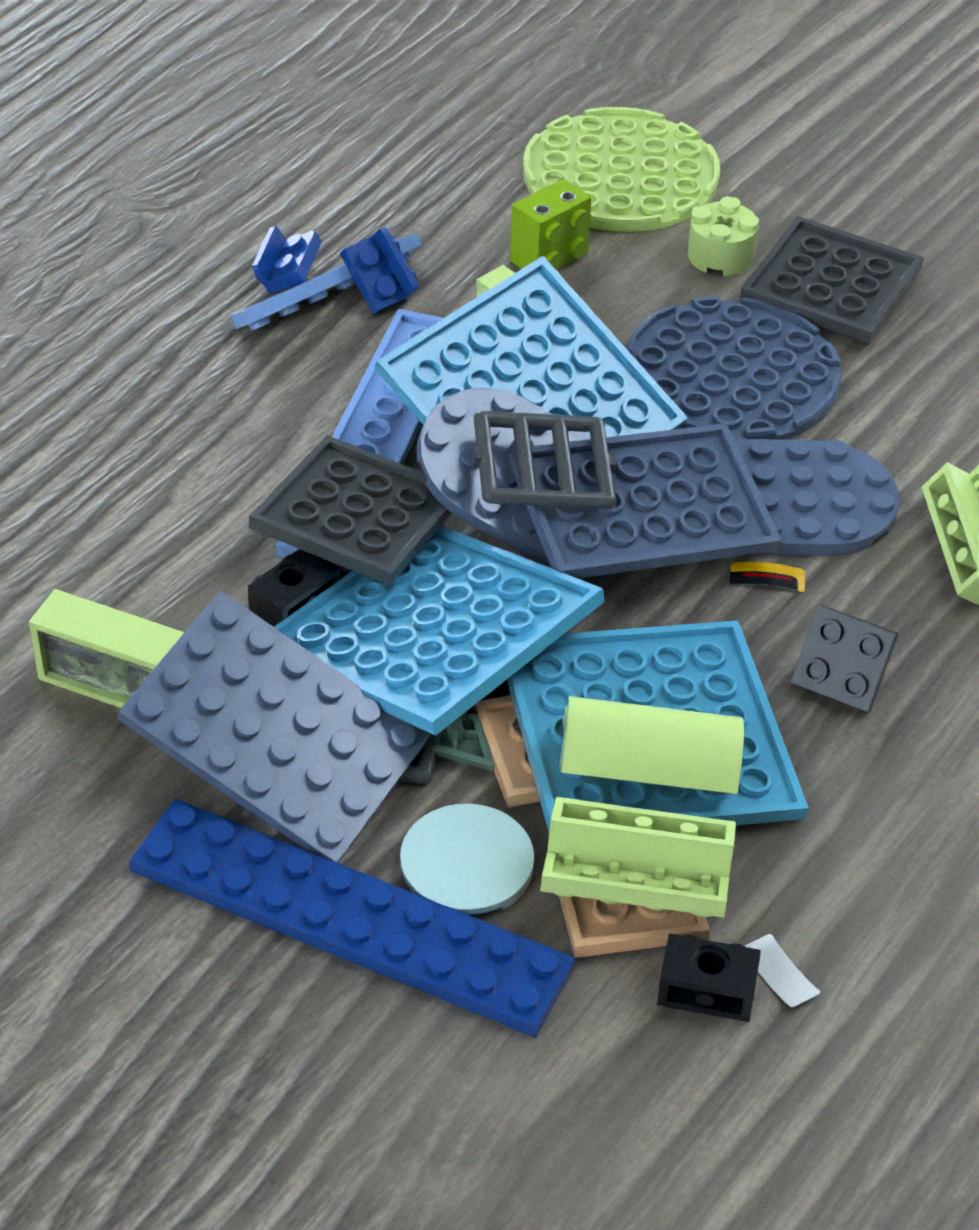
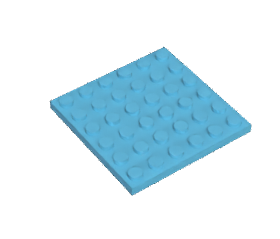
(539, 344)
(443, 629)
(664, 667)

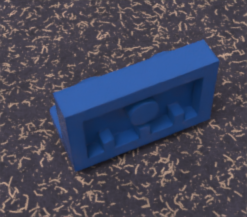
(283, 261)
(380, 270)

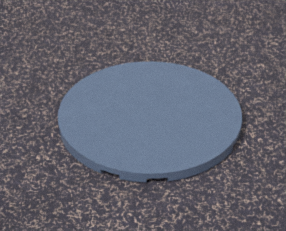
(740, 366)

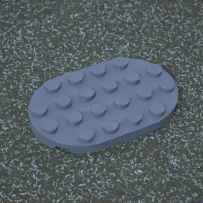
(447, 462)
(821, 494)

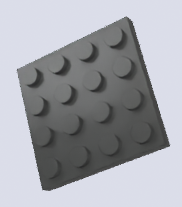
(833, 278)
(352, 510)

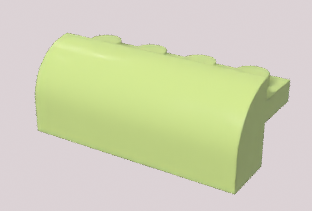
(954, 508)
(652, 745)
(639, 857)

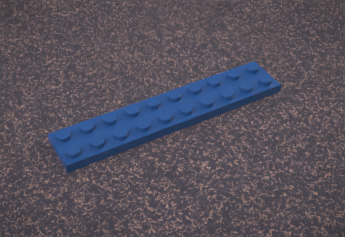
(355, 916)

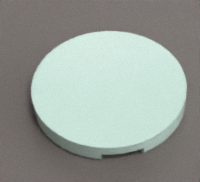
(468, 858)

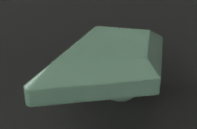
(465, 742)

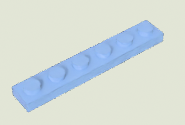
(313, 290)

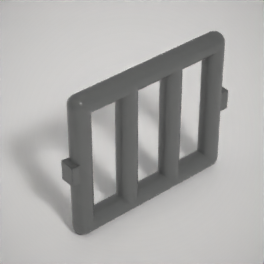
(528, 494)

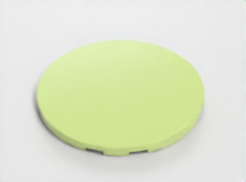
(631, 164)

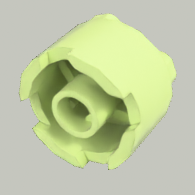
(723, 236)

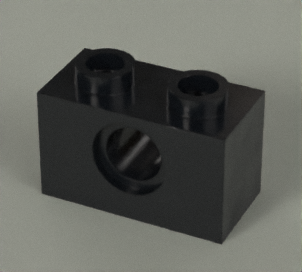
(290, 585)
(721, 993)

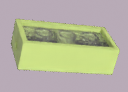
(96, 647)

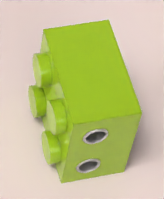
(551, 225)

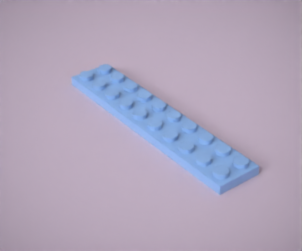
(376, 415)

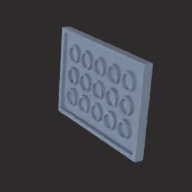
(677, 503)
(273, 728)

